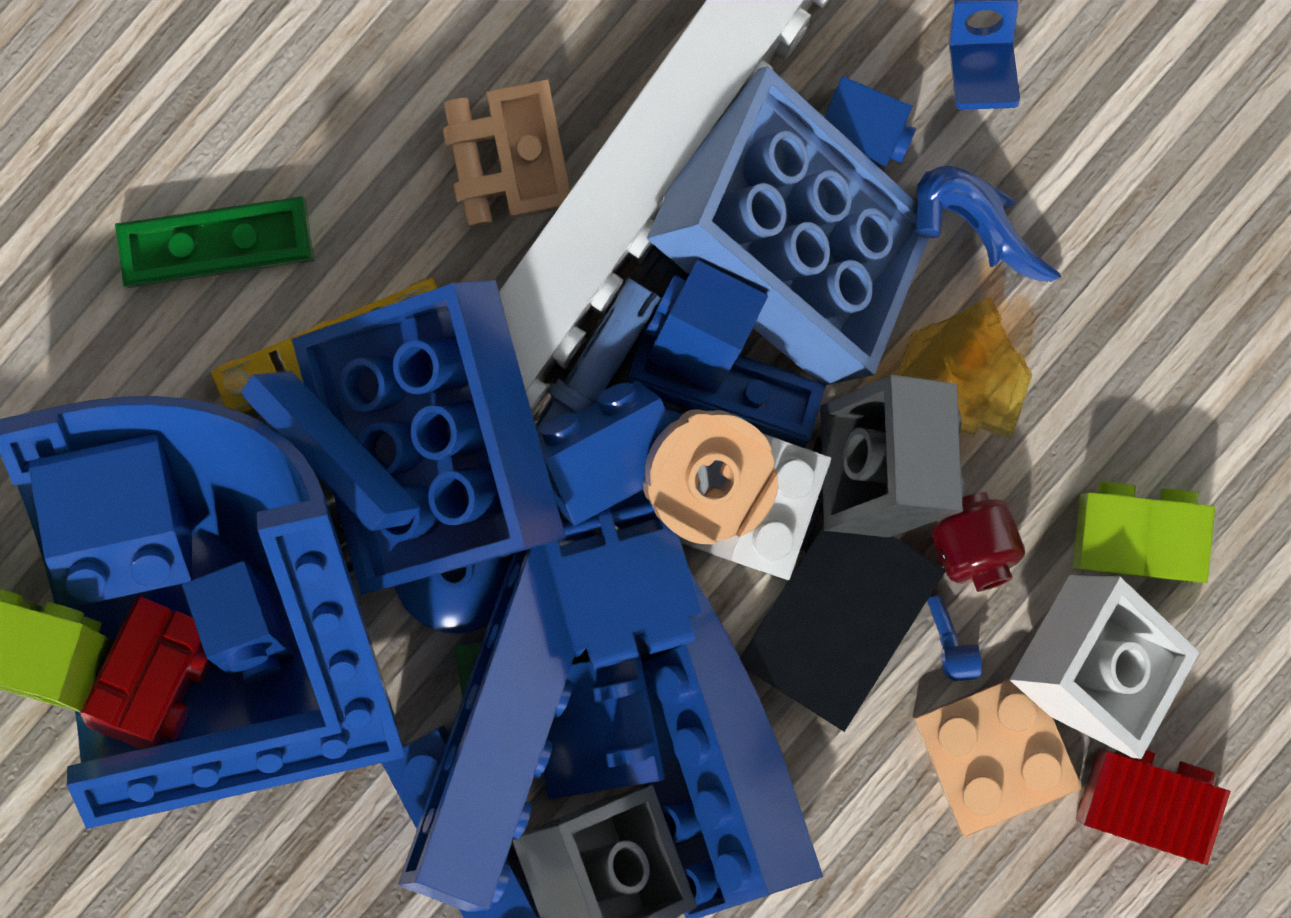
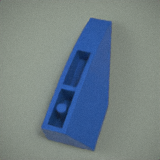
(723, 773)

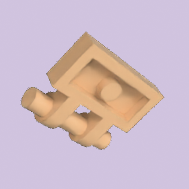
(527, 150)

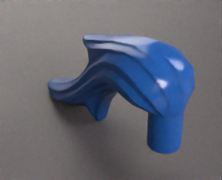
(984, 209)

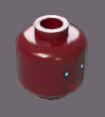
(979, 542)

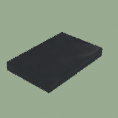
(840, 621)

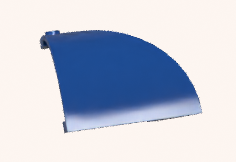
(249, 502)

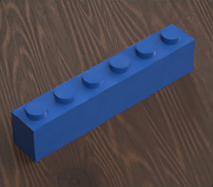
(496, 742)

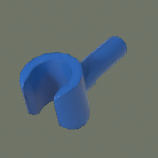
(960, 661)

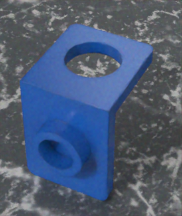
(984, 57)

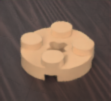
(698, 441)

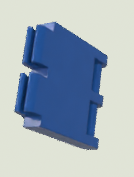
(623, 586)

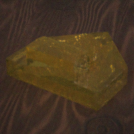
(980, 359)

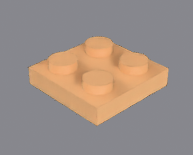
(996, 756)

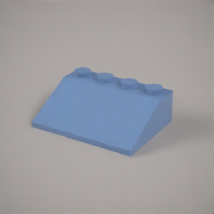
(801, 219)

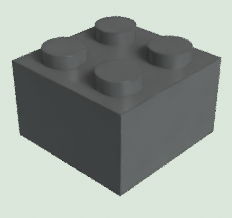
(892, 456)
(606, 862)

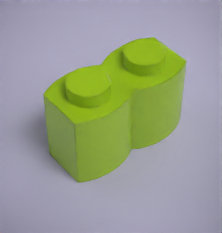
(1143, 535)

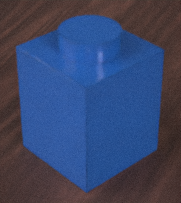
(871, 121)

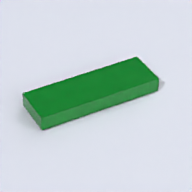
(214, 242)

